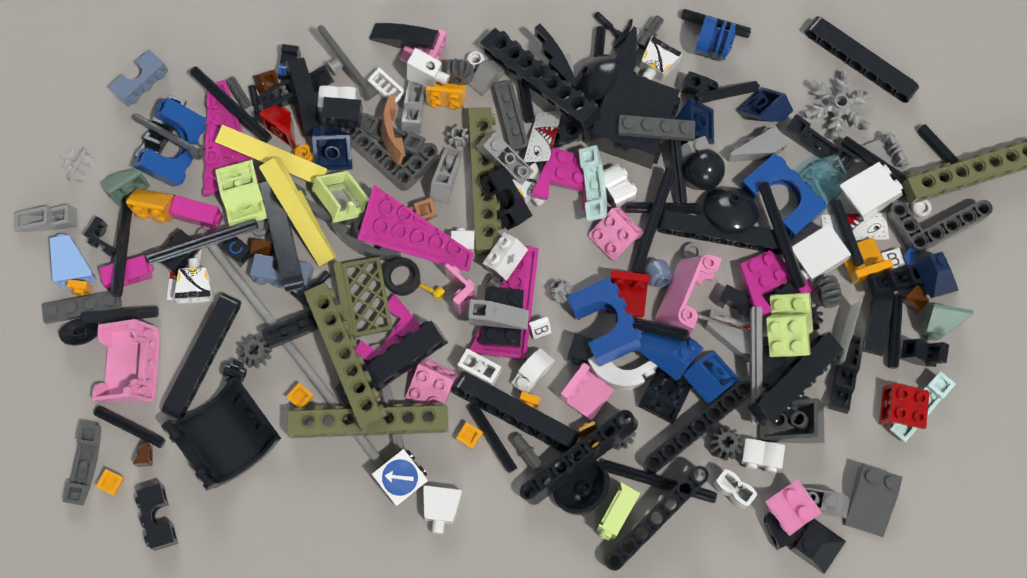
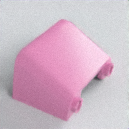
(688, 272)
(129, 362)

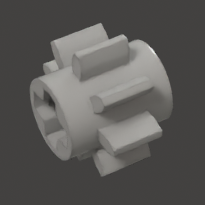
(460, 132)
(560, 290)

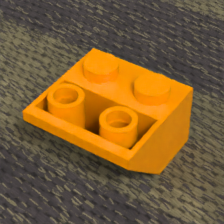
(150, 205)

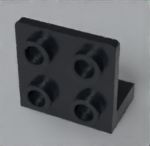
(665, 396)

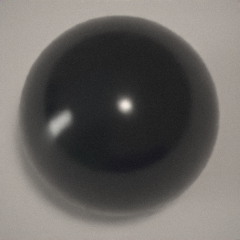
(704, 169)

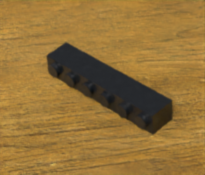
(400, 357)
(795, 379)

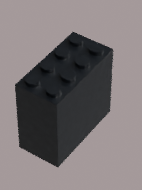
(633, 97)

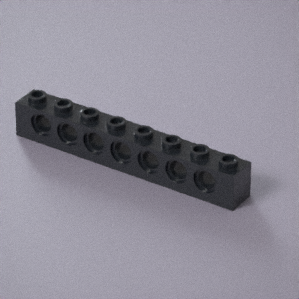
(583, 118)

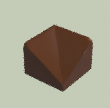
(265, 81)
(261, 247)
(916, 299)
(144, 456)

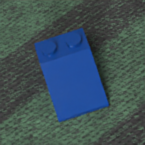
(669, 353)

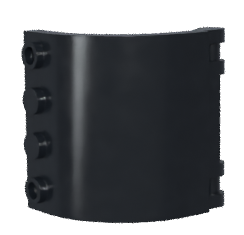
(224, 436)

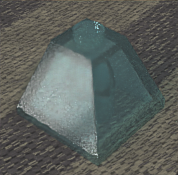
(825, 177)

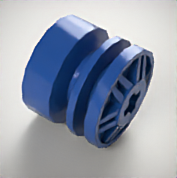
(715, 37)

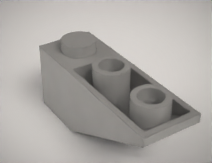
(761, 147)
(502, 155)
(497, 315)
(830, 502)

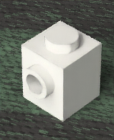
(465, 238)

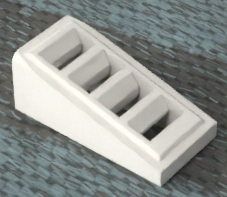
(379, 73)

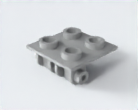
(889, 150)

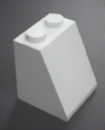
(871, 190)

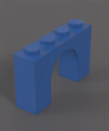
(189, 127)
(778, 173)
(623, 337)

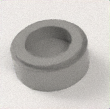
(263, 229)
(692, 250)

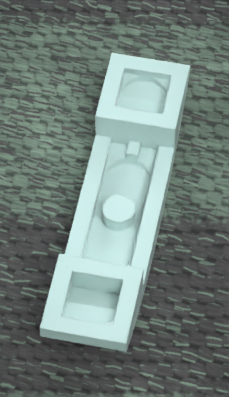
(594, 183)
(938, 389)

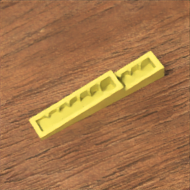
(264, 152)
(297, 210)

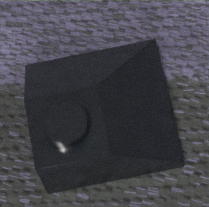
(818, 545)

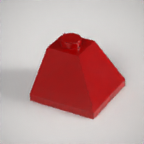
(279, 123)

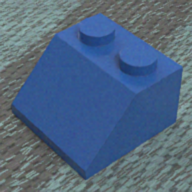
(711, 377)

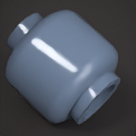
(659, 273)

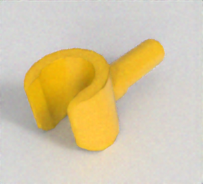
(438, 293)

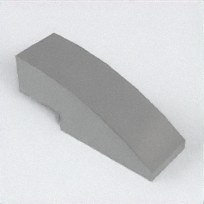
(413, 107)
(45, 218)

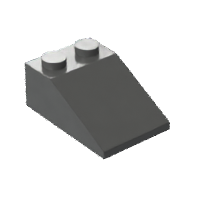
(798, 425)
(872, 500)

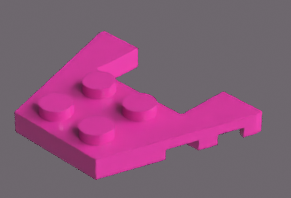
(561, 170)
(764, 275)
(405, 325)

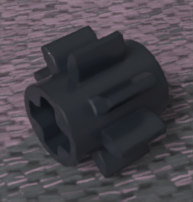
(235, 369)

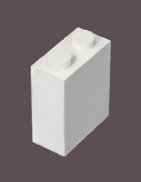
(820, 253)

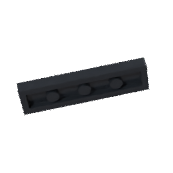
(291, 329)

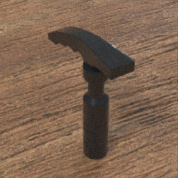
(617, 33)
(255, 102)
(302, 299)

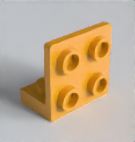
(448, 96)
(872, 264)

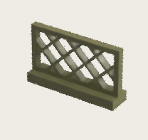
(347, 304)

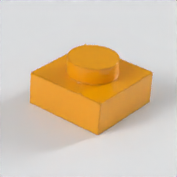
(79, 287)
(300, 396)
(530, 399)
(469, 435)
(110, 482)

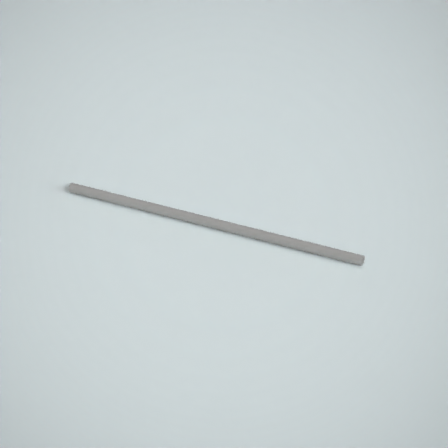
(290, 346)

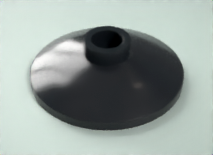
(77, 333)

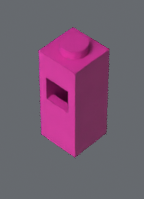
(196, 212)
(136, 271)

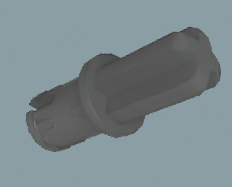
(649, 32)
(527, 452)

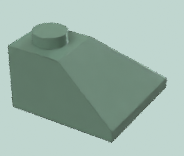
(124, 184)
(941, 320)

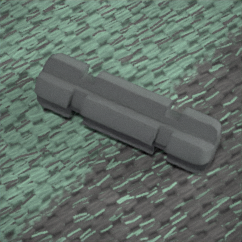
(238, 92)

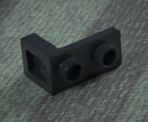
(94, 232)

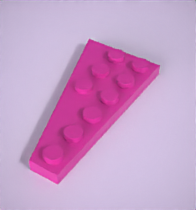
(217, 155)
(400, 229)
(521, 279)

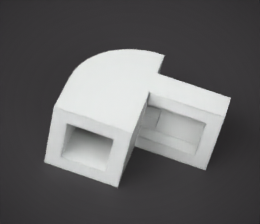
(533, 370)

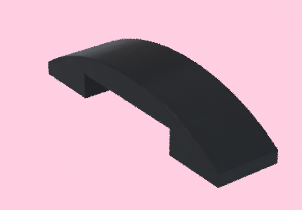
(816, 143)

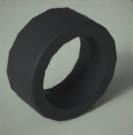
(399, 262)

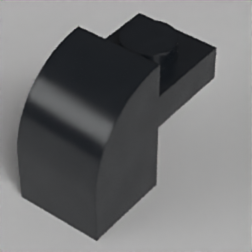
(923, 353)

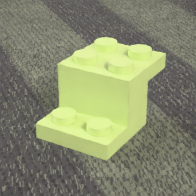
(241, 193)
(790, 325)

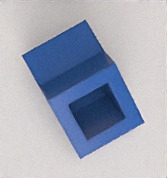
(911, 257)

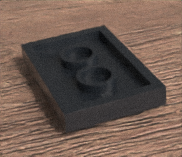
(503, 336)

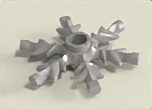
(839, 104)

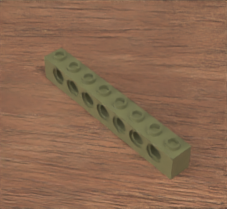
(477, 118)
(917, 192)
(375, 415)
(418, 426)

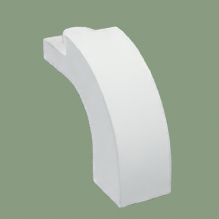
(620, 378)

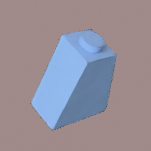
(68, 261)

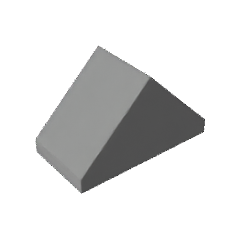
(486, 75)

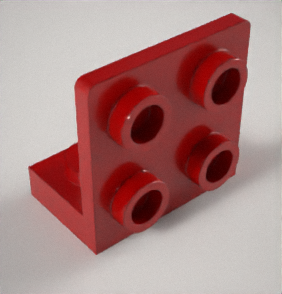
(633, 290)
(904, 406)

